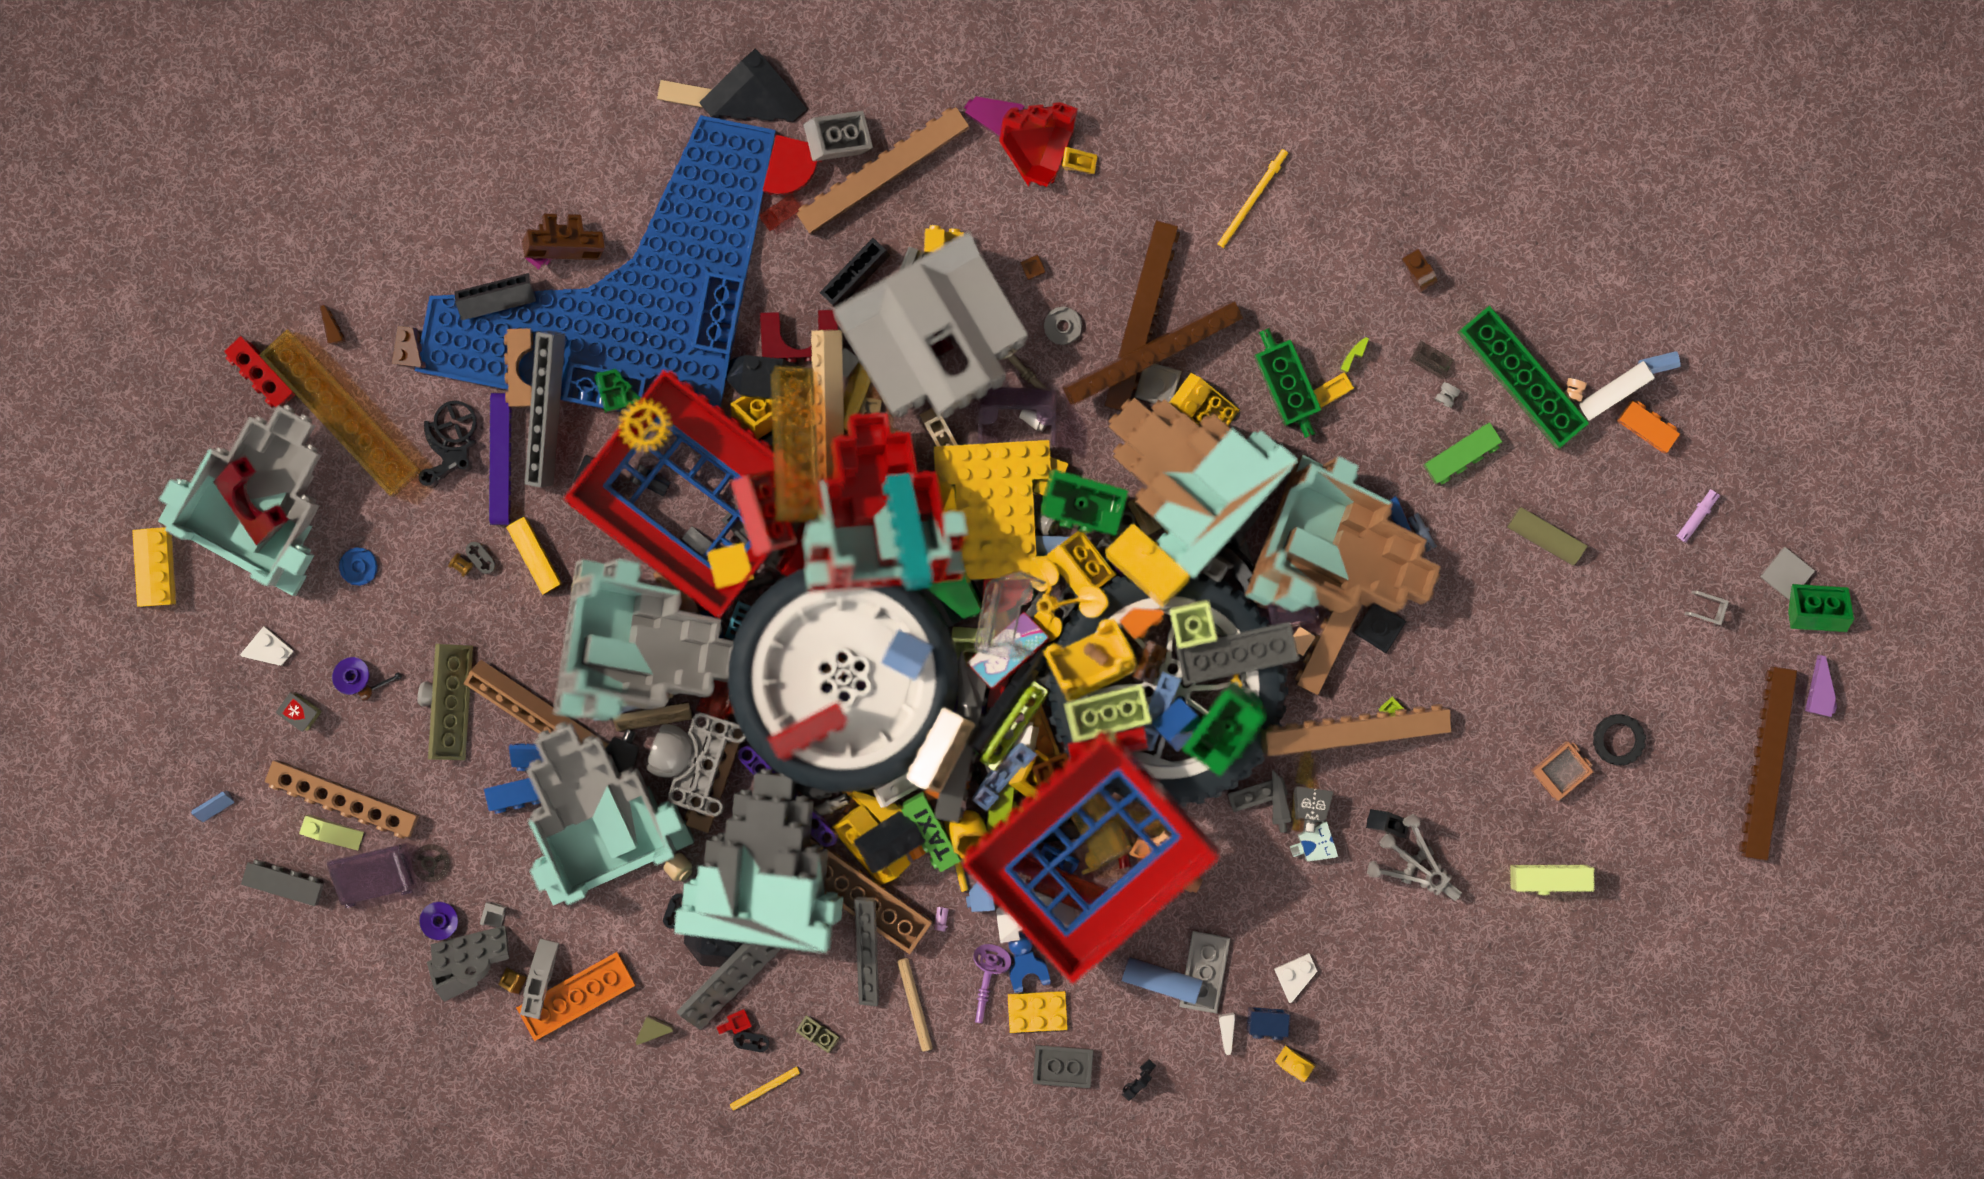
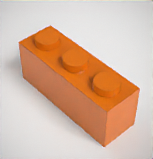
(1648, 426)

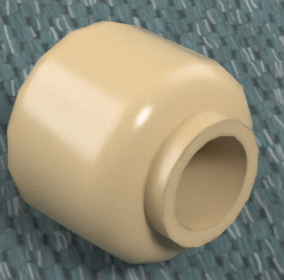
(678, 867)

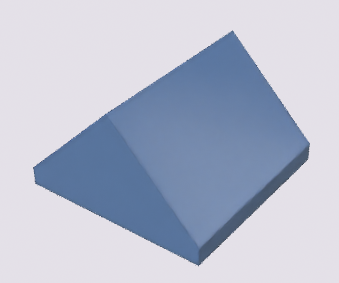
(906, 654)

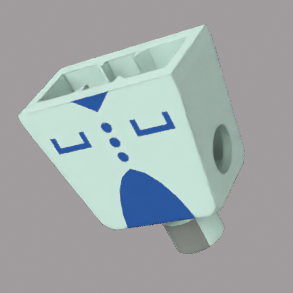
(1315, 845)

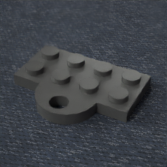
(470, 954)

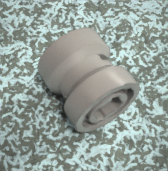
(1447, 395)

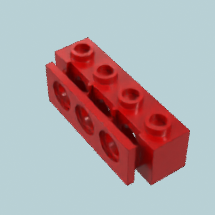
(236, 354)

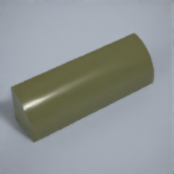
(1546, 536)

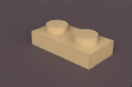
(1145, 522)

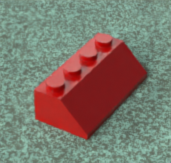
(758, 509)
(808, 730)

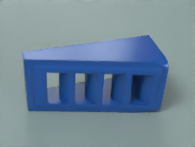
(1398, 515)

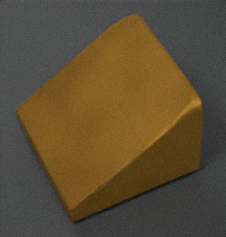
(512, 981)

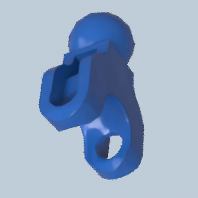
(1026, 963)

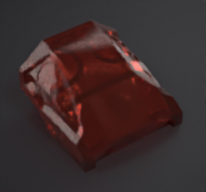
(718, 703)

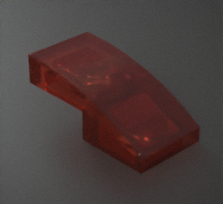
(780, 212)

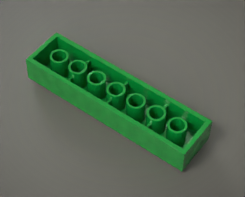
(1523, 377)

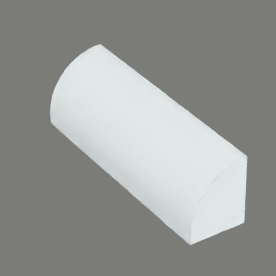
(1616, 390)

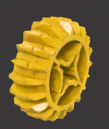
(654, 428)

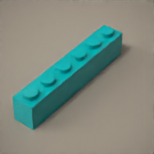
(907, 531)

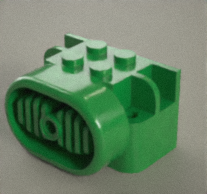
(1099, 503)
(1226, 728)

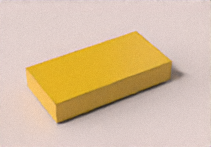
(1333, 389)

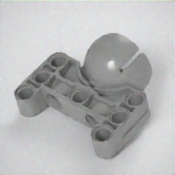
(676, 753)

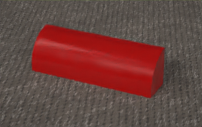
(1133, 739)

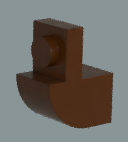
(1421, 272)

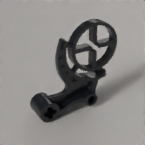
(452, 456)

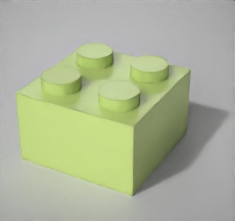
(1193, 623)

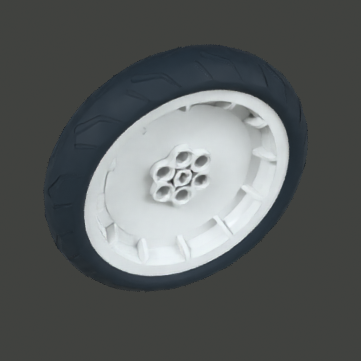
(780, 681)

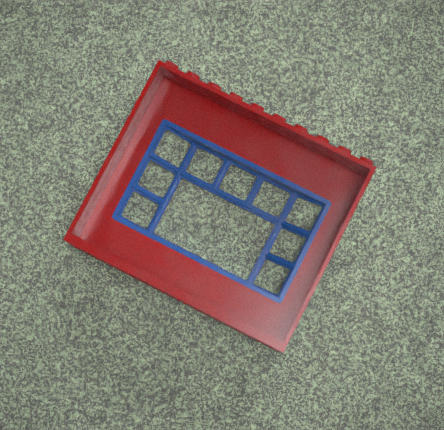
(717, 441)
(1125, 903)

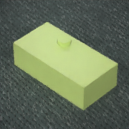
(1107, 711)
(1552, 878)

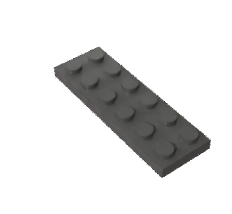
(1238, 653)
(726, 983)

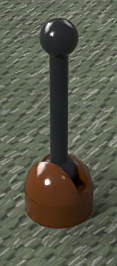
(366, 692)

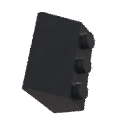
(889, 841)

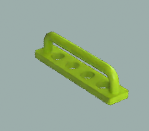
(994, 761)

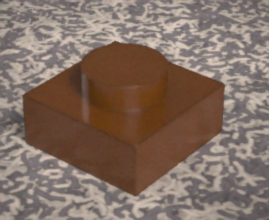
(1032, 267)

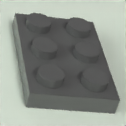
(1063, 1066)

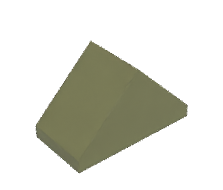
(652, 1029)

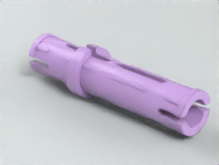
(1702, 509)

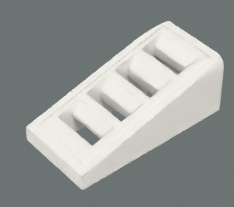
(1227, 1029)

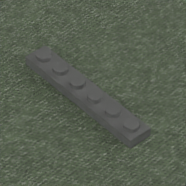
(867, 951)

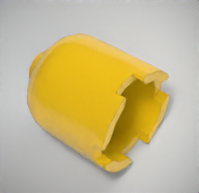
(966, 831)

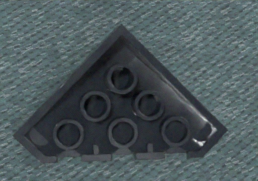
(753, 91)

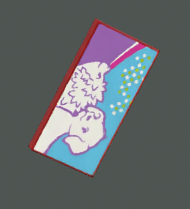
(996, 669)

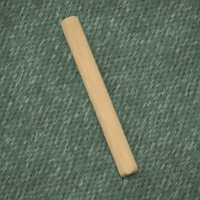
(915, 1005)

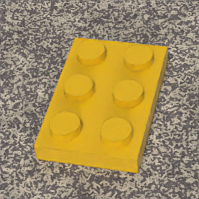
(1037, 1011)

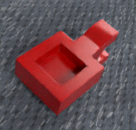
(736, 1021)

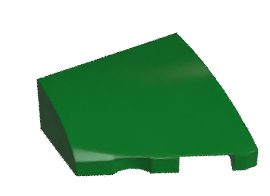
(614, 391)

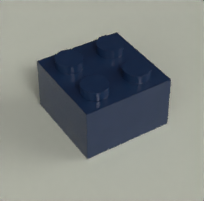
(1268, 1022)

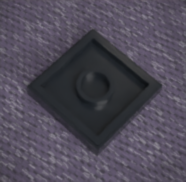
(1380, 627)

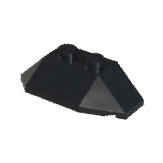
(751, 375)
(711, 951)

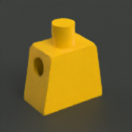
(1295, 1063)

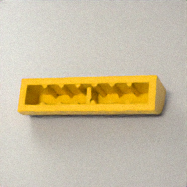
(534, 555)

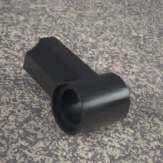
(658, 484)

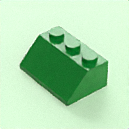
(1820, 608)

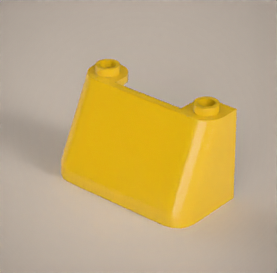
(1080, 673)

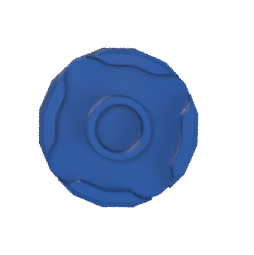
(358, 566)

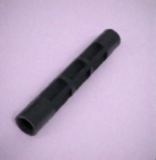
(1007, 701)

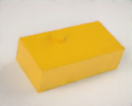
(1147, 566)

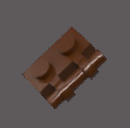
(1150, 663)

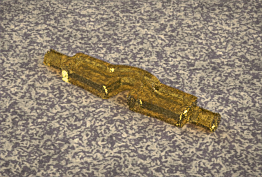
(1303, 777)

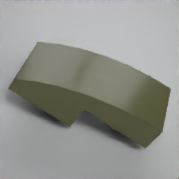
(817, 1034)

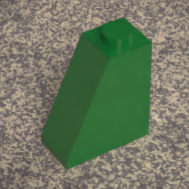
(958, 595)

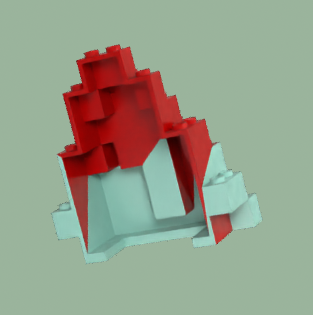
(854, 537)

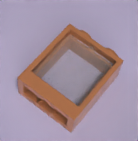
(1564, 769)

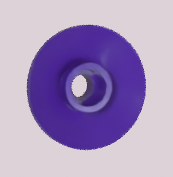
(342, 675)
(429, 923)

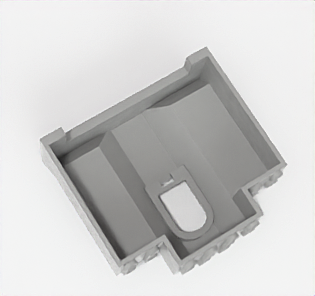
(895, 323)

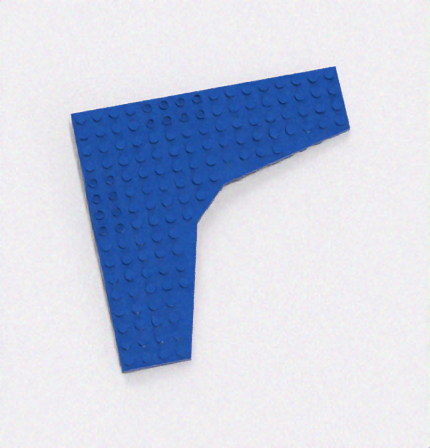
(658, 311)

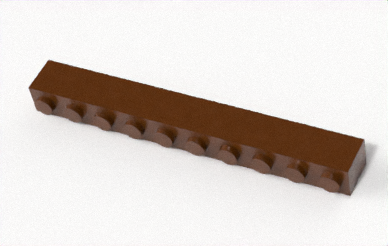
(1144, 305)
(1152, 352)
(1768, 763)

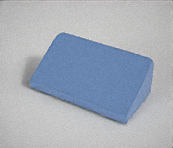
(213, 806)

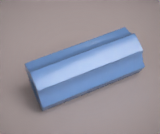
(1662, 362)

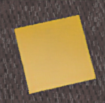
(729, 565)

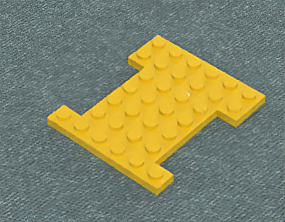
(996, 502)

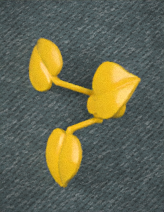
(1092, 599)

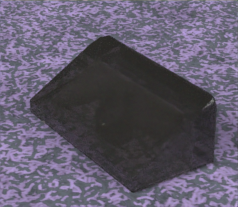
(1431, 360)

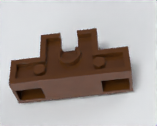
(563, 241)

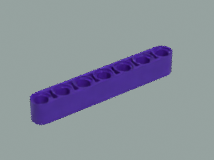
(499, 460)
(823, 827)

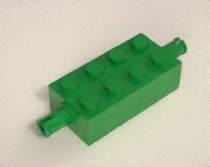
(1287, 382)

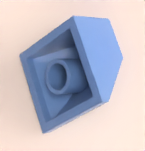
(979, 899)

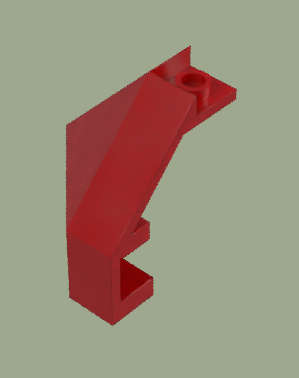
(1038, 139)

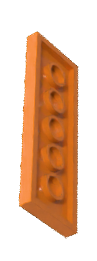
(580, 994)

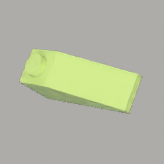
(331, 832)

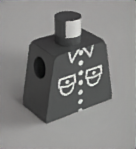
(1311, 806)

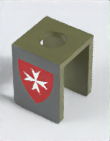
(298, 711)

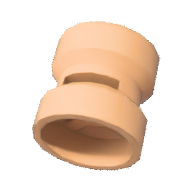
(1571, 393)

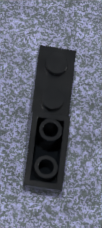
(1242, 568)

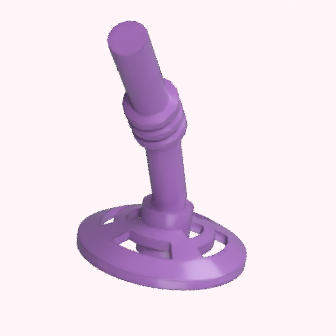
(987, 967)

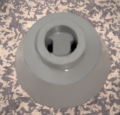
(1046, 525)
(425, 694)

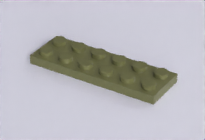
(450, 702)

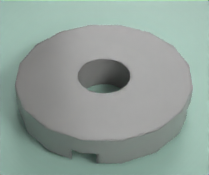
(1062, 337)

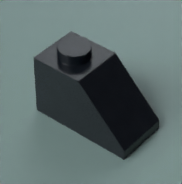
(1387, 822)

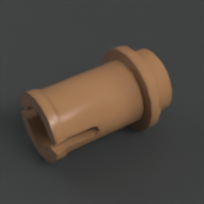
(1097, 655)

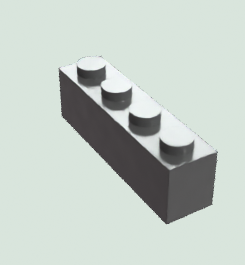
(283, 883)

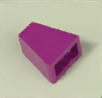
(989, 112)

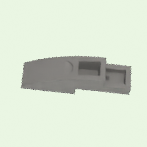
(538, 978)

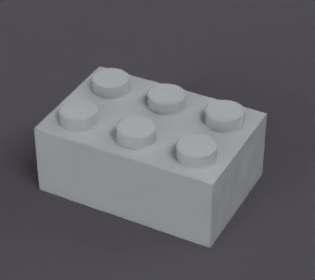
(837, 136)

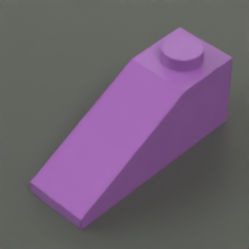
(1821, 693)

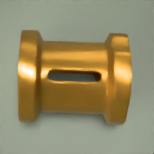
(463, 570)

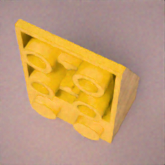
(1199, 399)

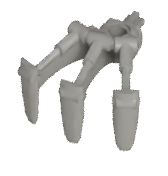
(1414, 862)

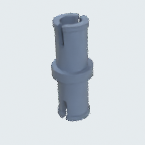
(1422, 531)

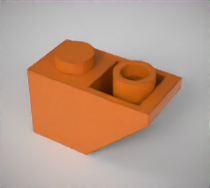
(1139, 619)

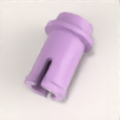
(941, 919)

